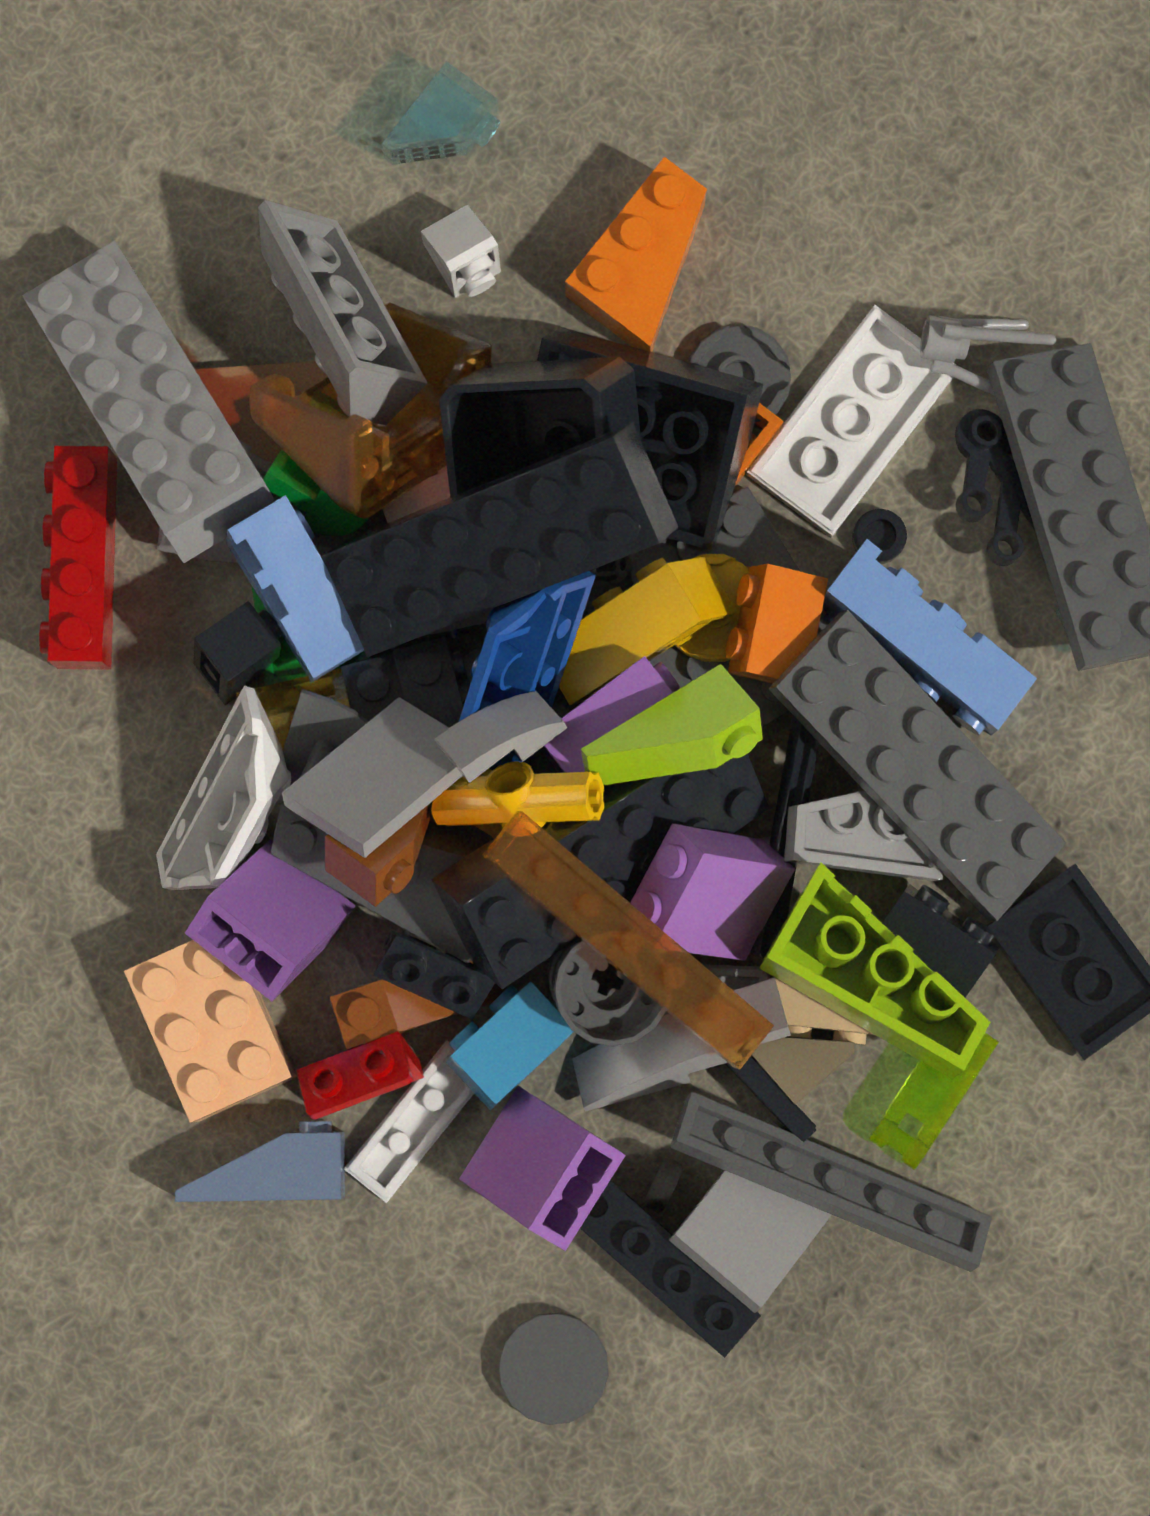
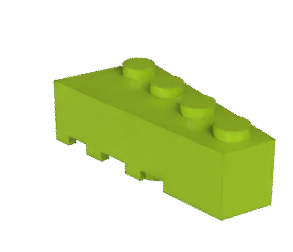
(871, 977)

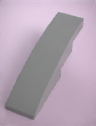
(664, 1054)

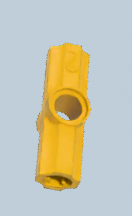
(517, 788)

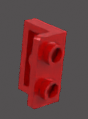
(358, 1075)

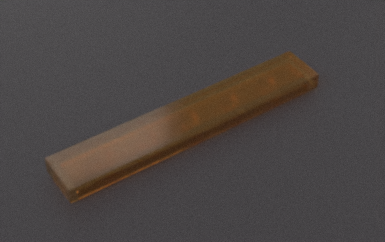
(628, 939)

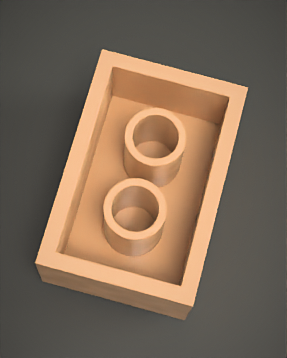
(208, 1030)

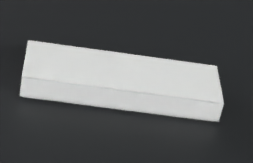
(410, 1127)

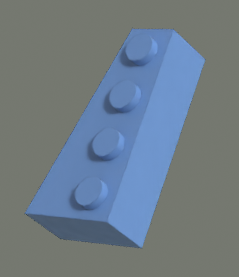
(930, 642)

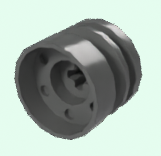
(601, 1014)

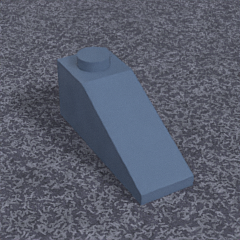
(286, 1168)

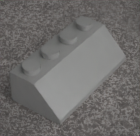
(339, 312)

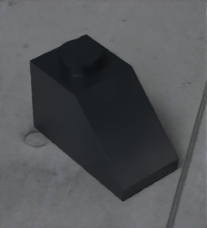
(237, 650)

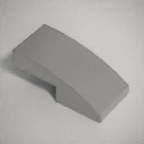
(485, 737)

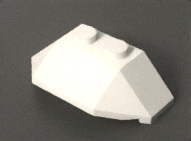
(227, 801)

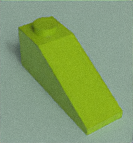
(680, 734)

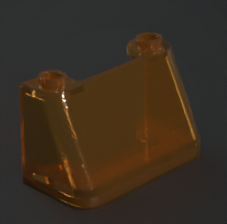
(362, 461)

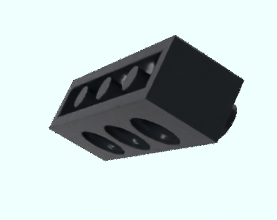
(676, 1280)

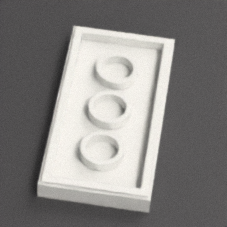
(850, 423)

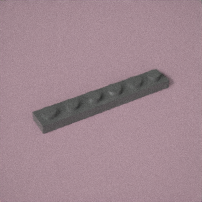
(831, 1182)

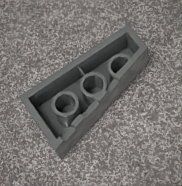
(417, 905)

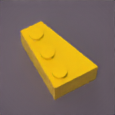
(642, 621)

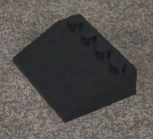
(690, 425)

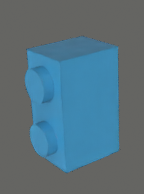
(508, 1044)

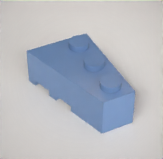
(295, 586)

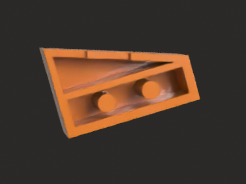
(639, 257)

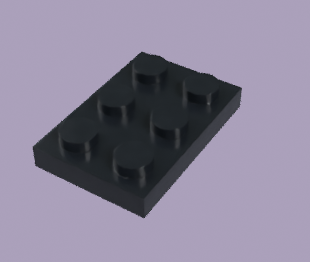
(1076, 961)

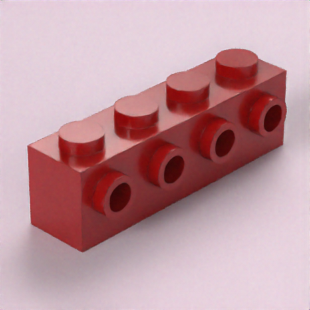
(81, 557)

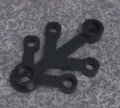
(1011, 500)

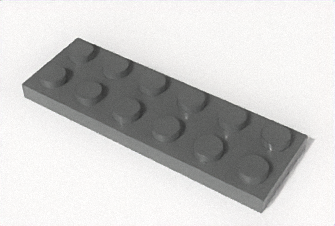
(1079, 499)
(917, 765)

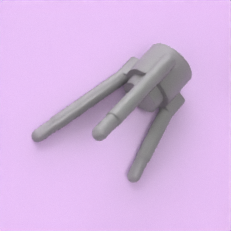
(949, 339)

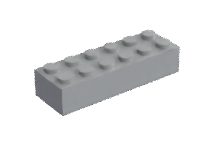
(149, 401)

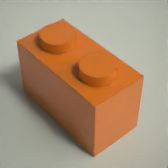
(775, 620)

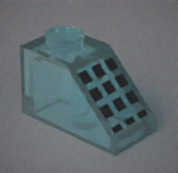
(444, 120)

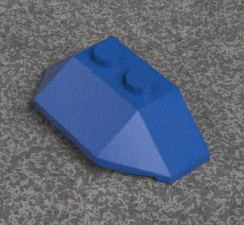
(528, 647)

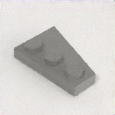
(854, 836)

